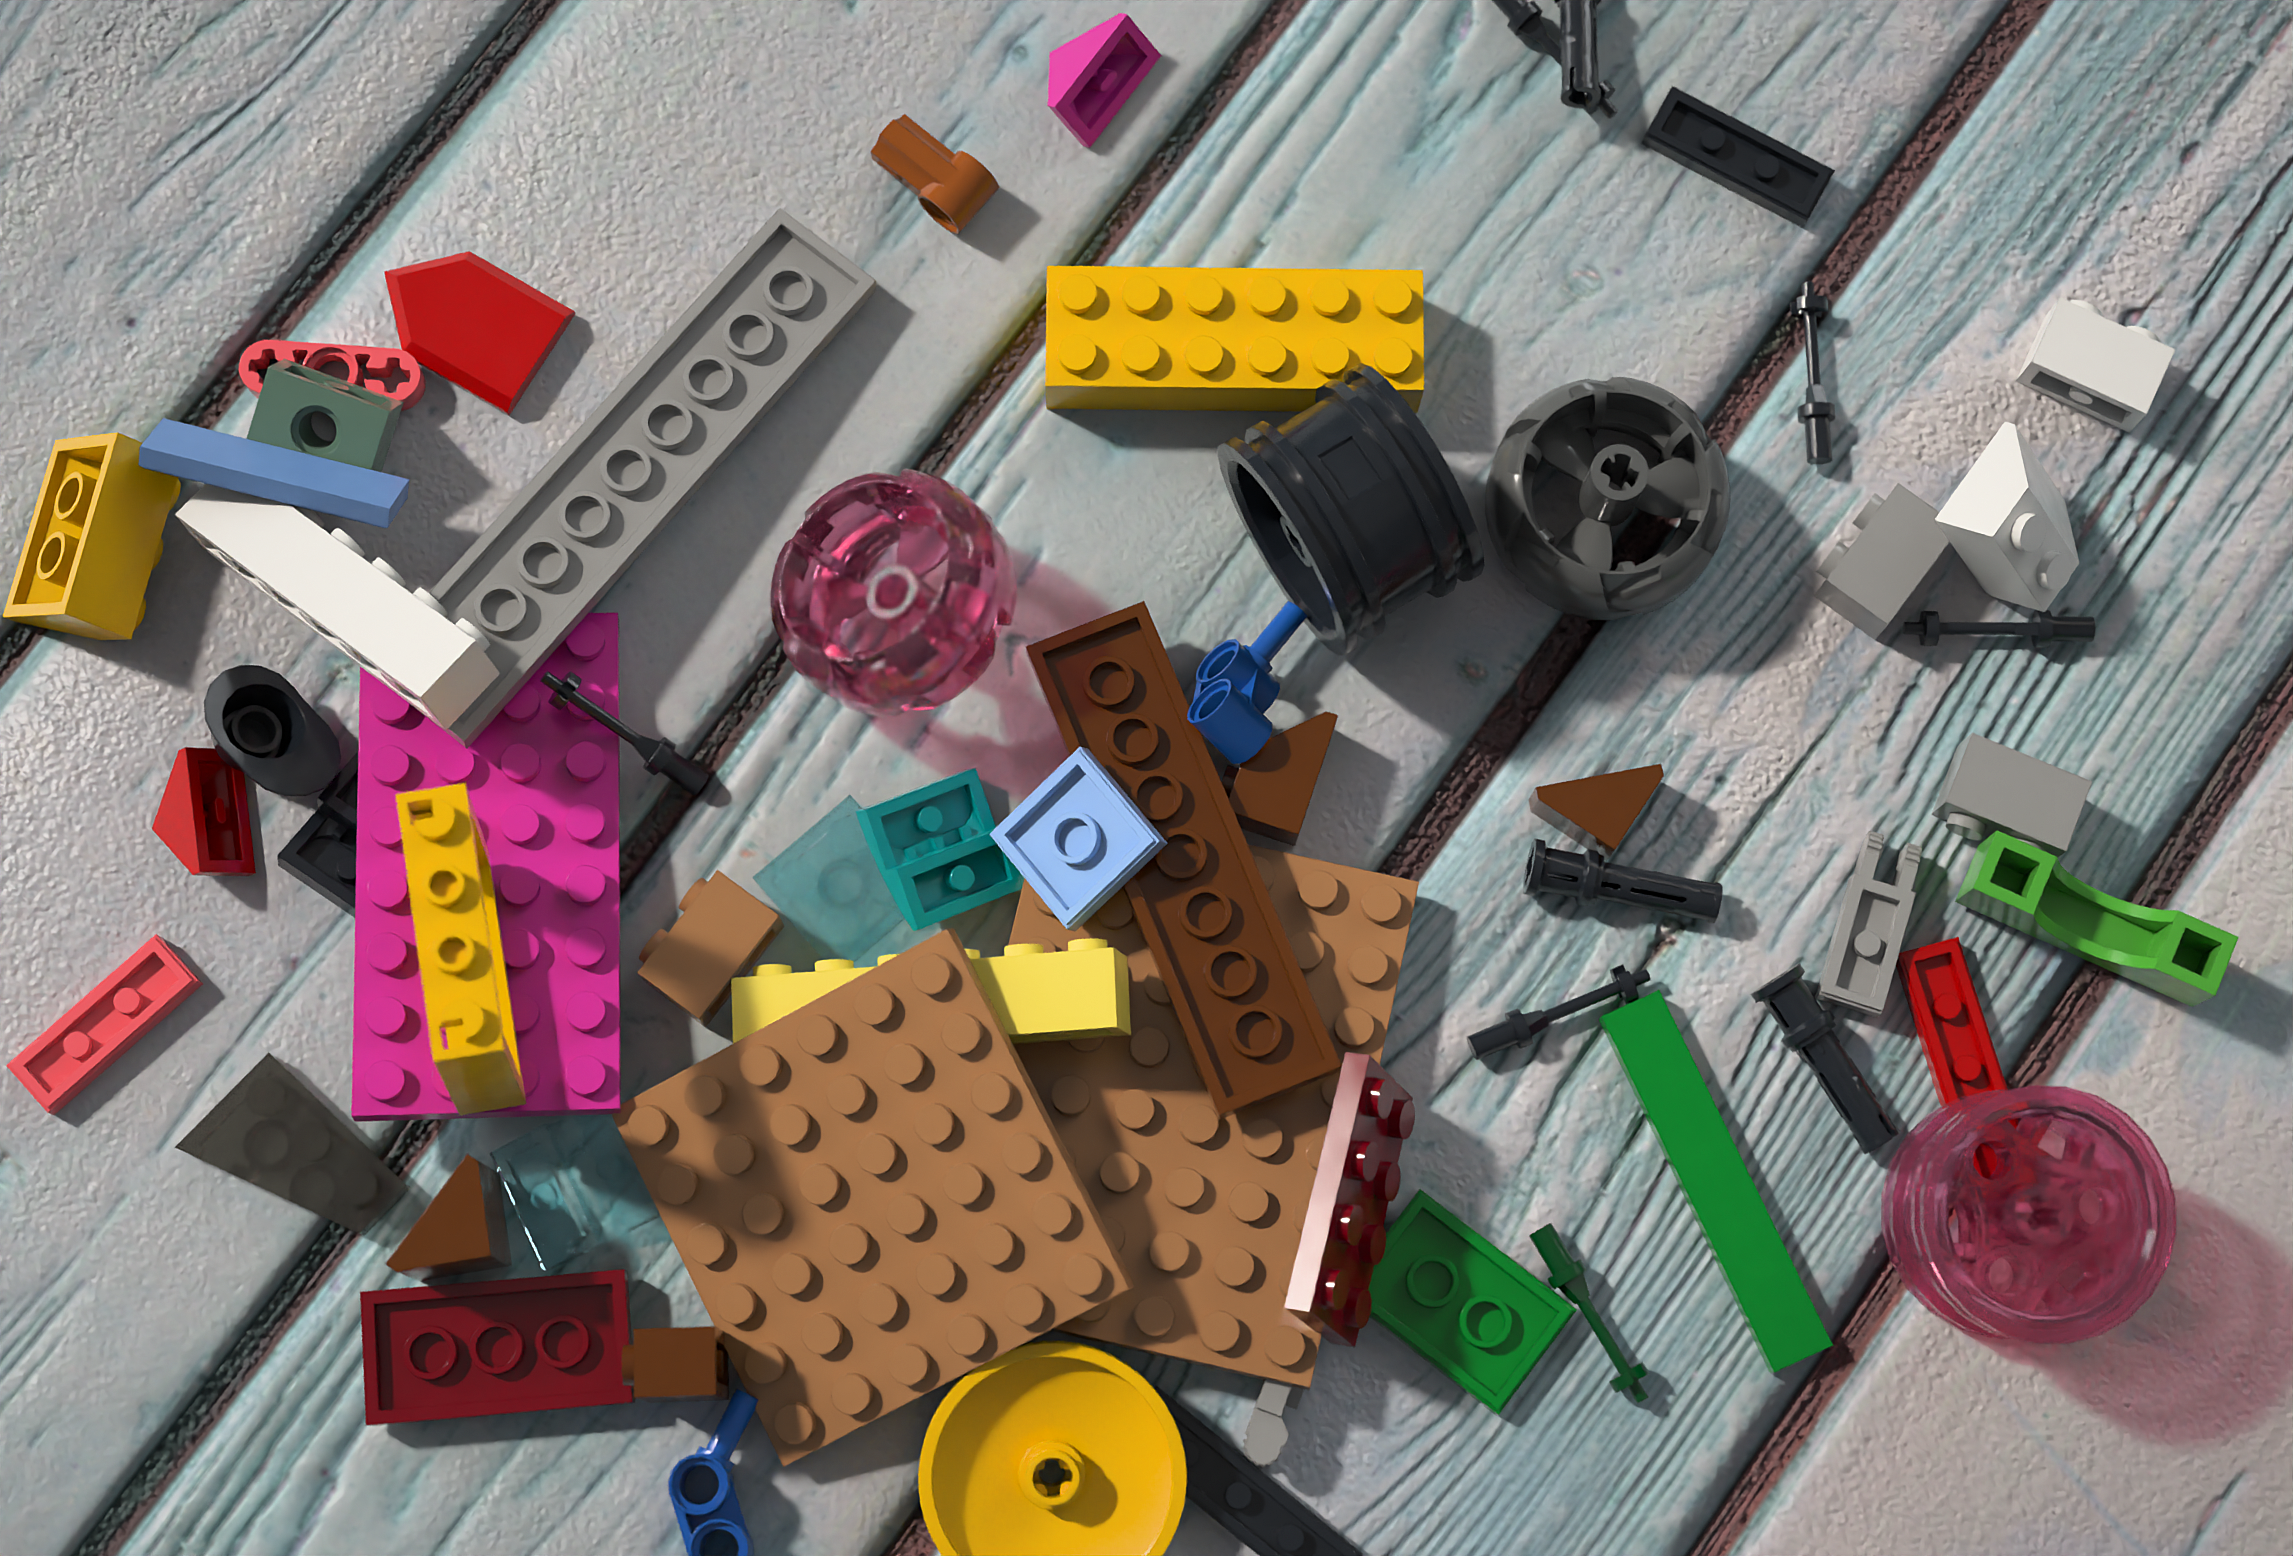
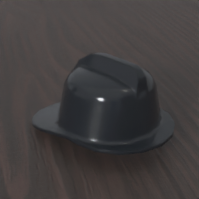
(270, 731)

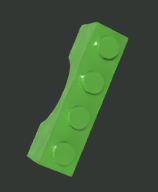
(2138, 942)

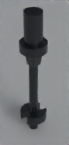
(1525, 19)
(1816, 411)
(2043, 628)
(658, 755)
(1520, 1027)

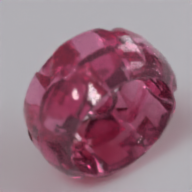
(942, 635)

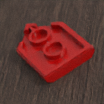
(475, 325)

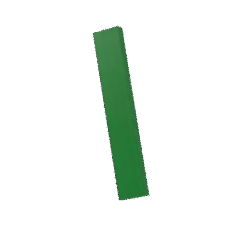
(1715, 1182)

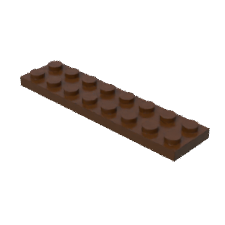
(1202, 892)

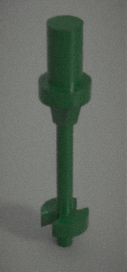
(1569, 1278)

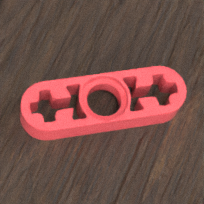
(379, 363)

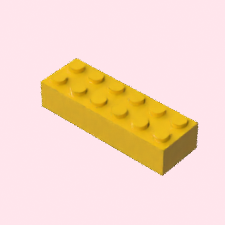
(1226, 335)

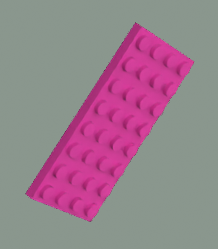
(552, 833)

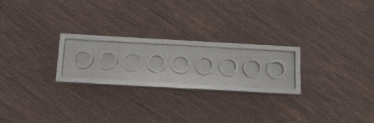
(647, 452)

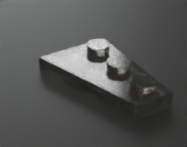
(295, 1147)

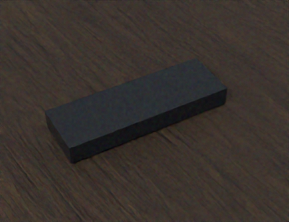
(1737, 156)

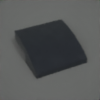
(326, 845)

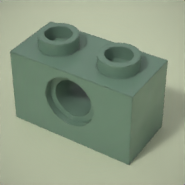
(361, 416)

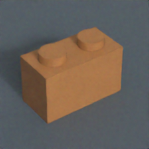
(711, 942)

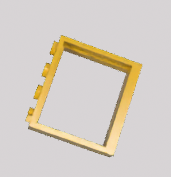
(460, 949)

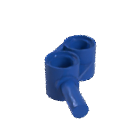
(1238, 688)
(723, 1511)

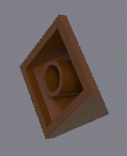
(459, 1229)

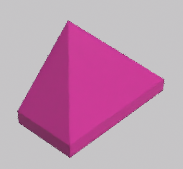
(1097, 75)

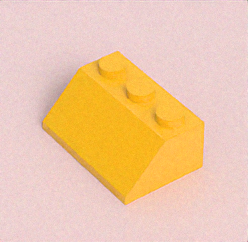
(92, 539)

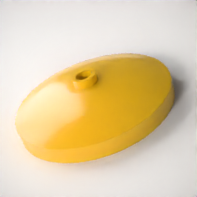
(1062, 1405)

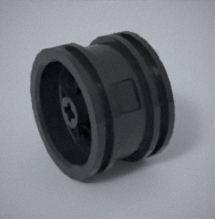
(1352, 508)

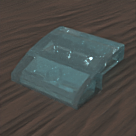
(573, 1187)

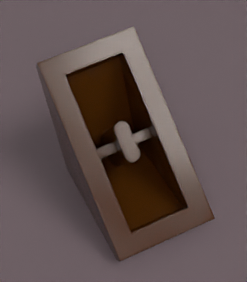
(1597, 808)

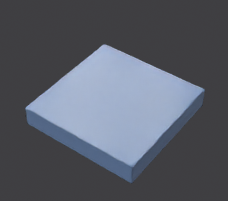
(1078, 839)

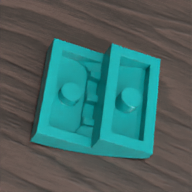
(939, 849)

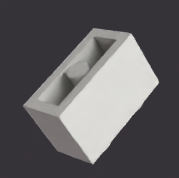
(2096, 364)

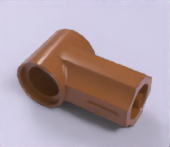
(946, 183)

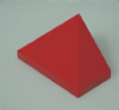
(206, 815)

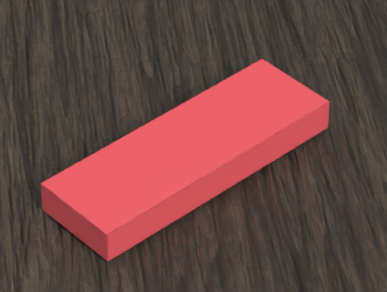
(104, 1025)

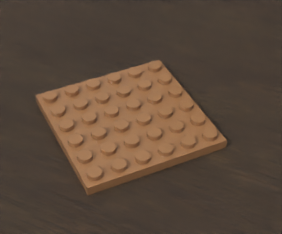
(870, 1197)

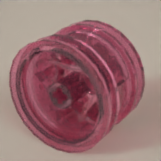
(2029, 1214)

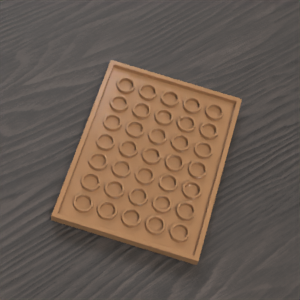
(1199, 1202)

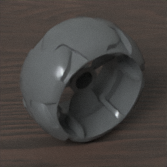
(1685, 485)

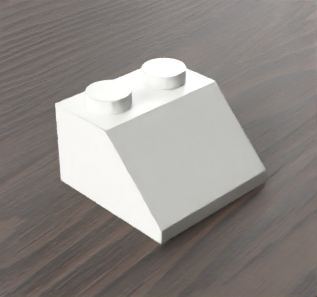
(2011, 524)

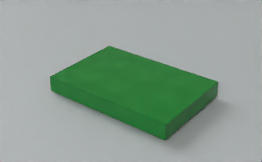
(1463, 1303)

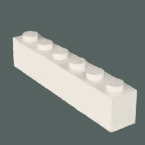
(345, 598)

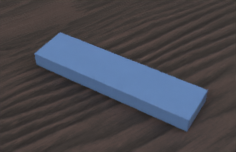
(274, 473)

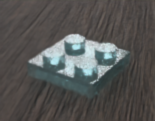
(832, 887)

